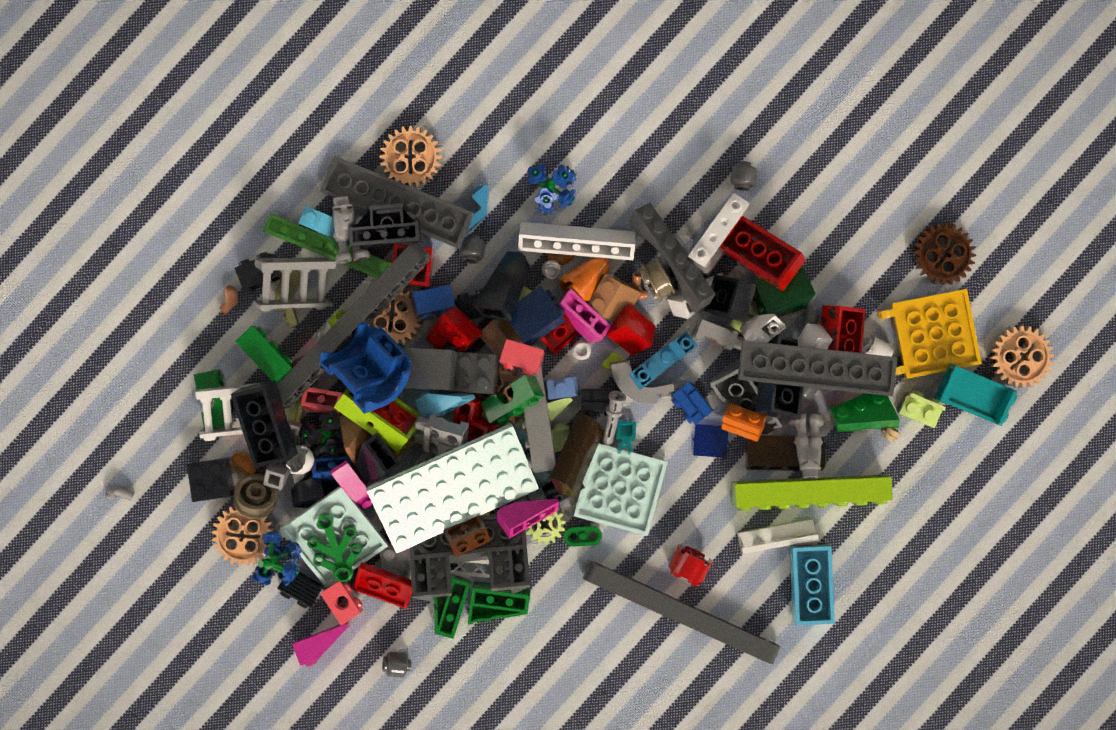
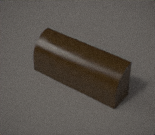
(775, 454)
(576, 455)

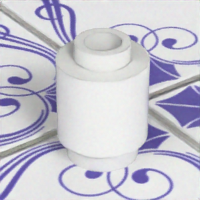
(878, 347)

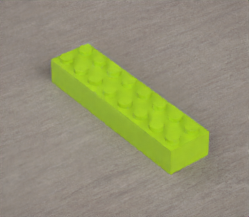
(818, 491)

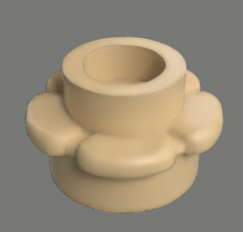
(890, 433)

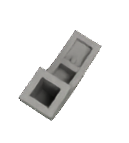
(647, 394)
(278, 473)

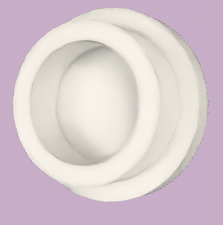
(551, 269)
(581, 350)

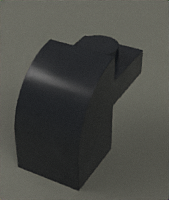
(310, 492)

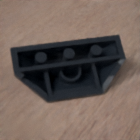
(385, 226)

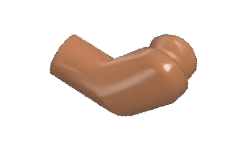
(635, 282)
(231, 299)

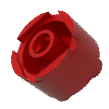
(689, 564)

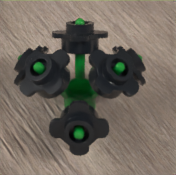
(329, 426)

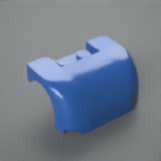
(370, 367)

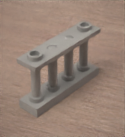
(286, 266)

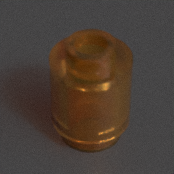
(243, 463)

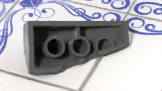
(740, 393)

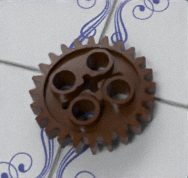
(958, 263)

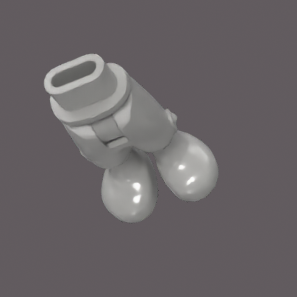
(342, 218)
(808, 448)

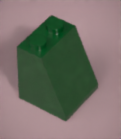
(794, 297)

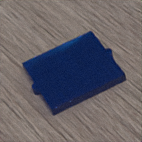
(710, 441)

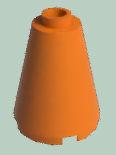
(585, 278)

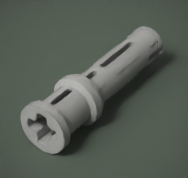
(614, 404)

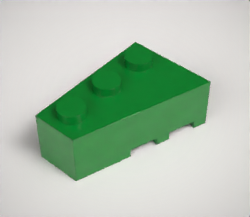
(265, 353)
(864, 412)
(496, 604)
(449, 608)

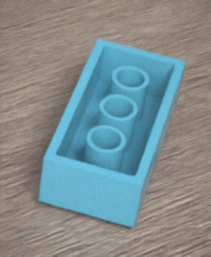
(812, 584)

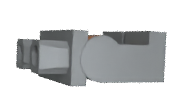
(719, 335)
(439, 434)

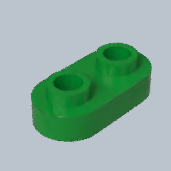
(582, 536)

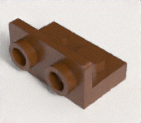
(467, 535)

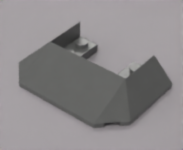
(506, 557)

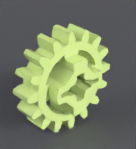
(553, 531)

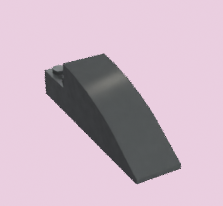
(452, 371)

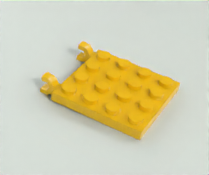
(934, 333)

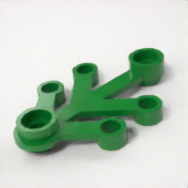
(334, 549)

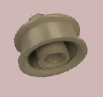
(656, 279)
(252, 506)

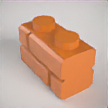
(743, 422)

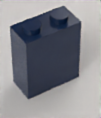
(536, 316)

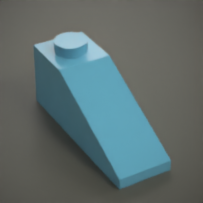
(318, 222)
(441, 402)

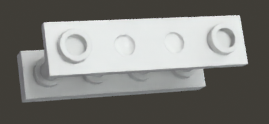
(707, 252)
(205, 396)

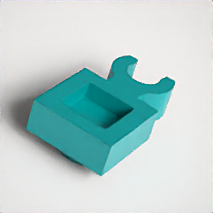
(625, 433)

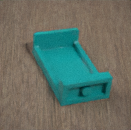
(976, 394)

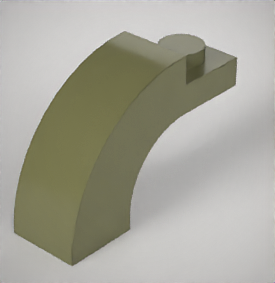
(294, 282)

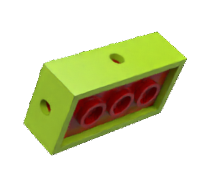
(392, 422)

